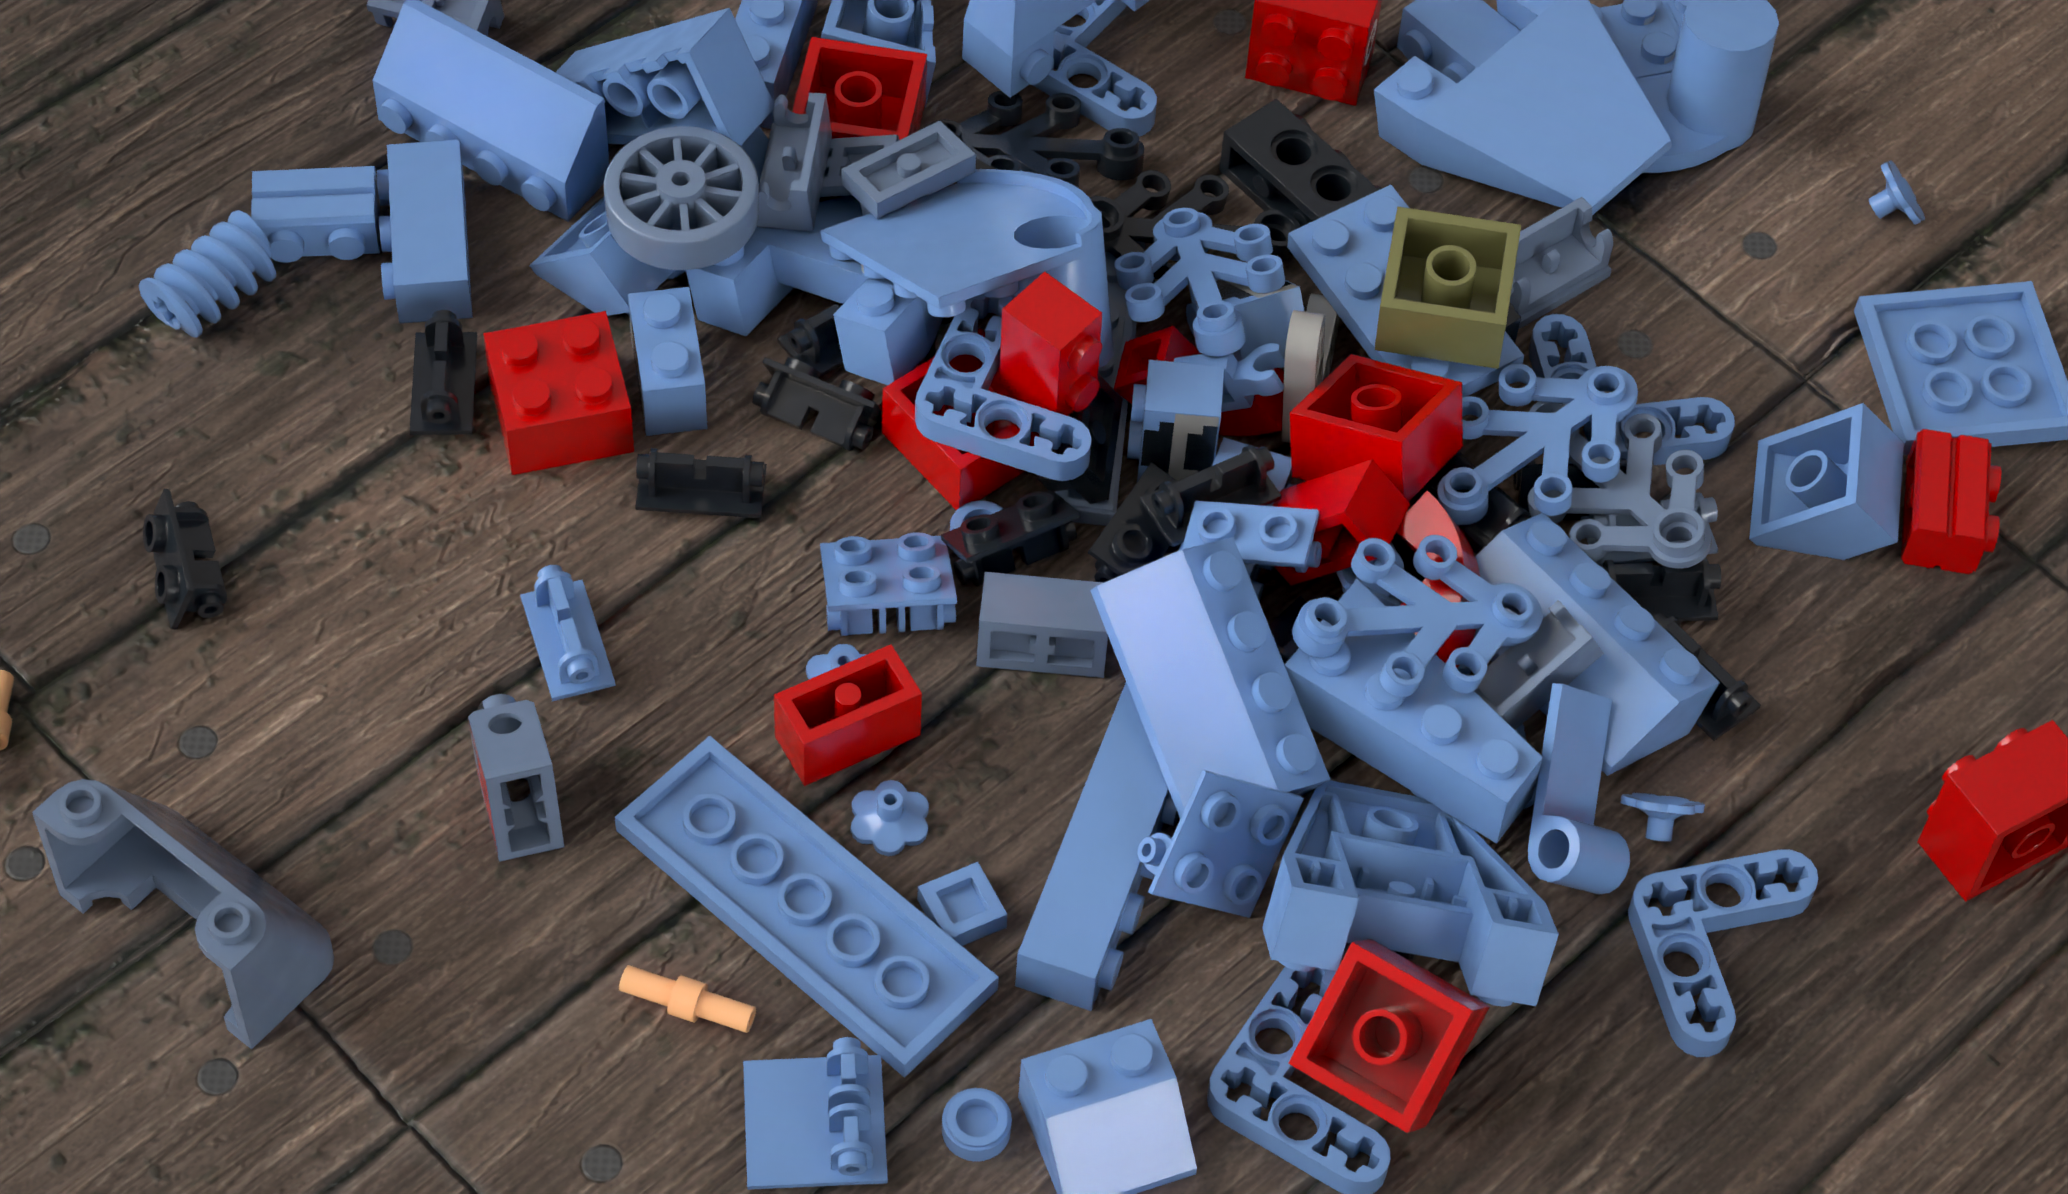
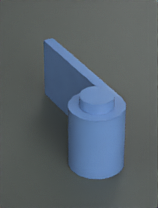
(1563, 837)

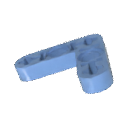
(1097, 102)
(970, 395)
(1679, 413)
(1693, 918)
(1269, 1078)

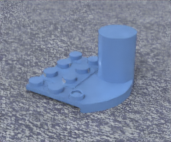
(1698, 69)
(986, 239)

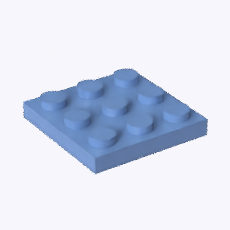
(1966, 363)

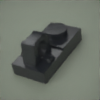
(1102, 421)

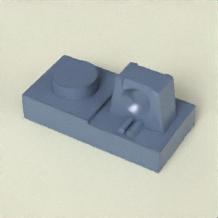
(908, 170)

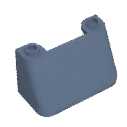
(127, 846)

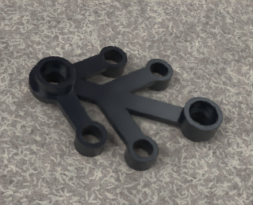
(1026, 146)
(1123, 232)

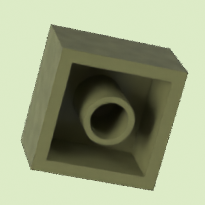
(1447, 287)

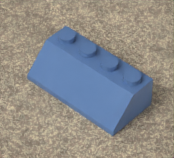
(509, 113)
(597, 270)
(1645, 671)
(1208, 673)

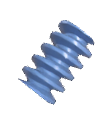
(210, 274)

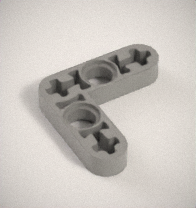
(1307, 353)

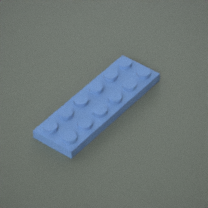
(807, 905)

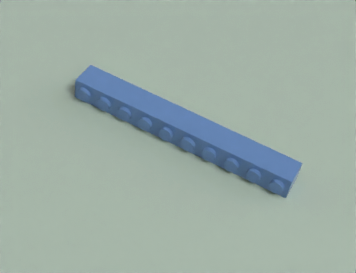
(1097, 869)

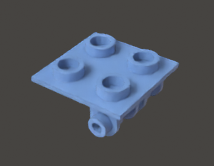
(884, 575)
(1221, 844)
(815, 1120)

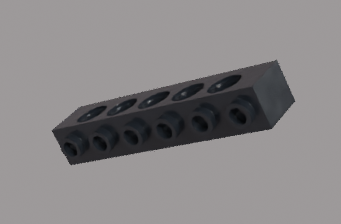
(1295, 171)

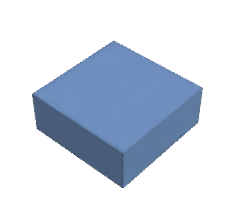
(963, 904)

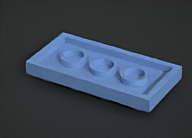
(1348, 264)

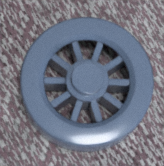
(681, 198)

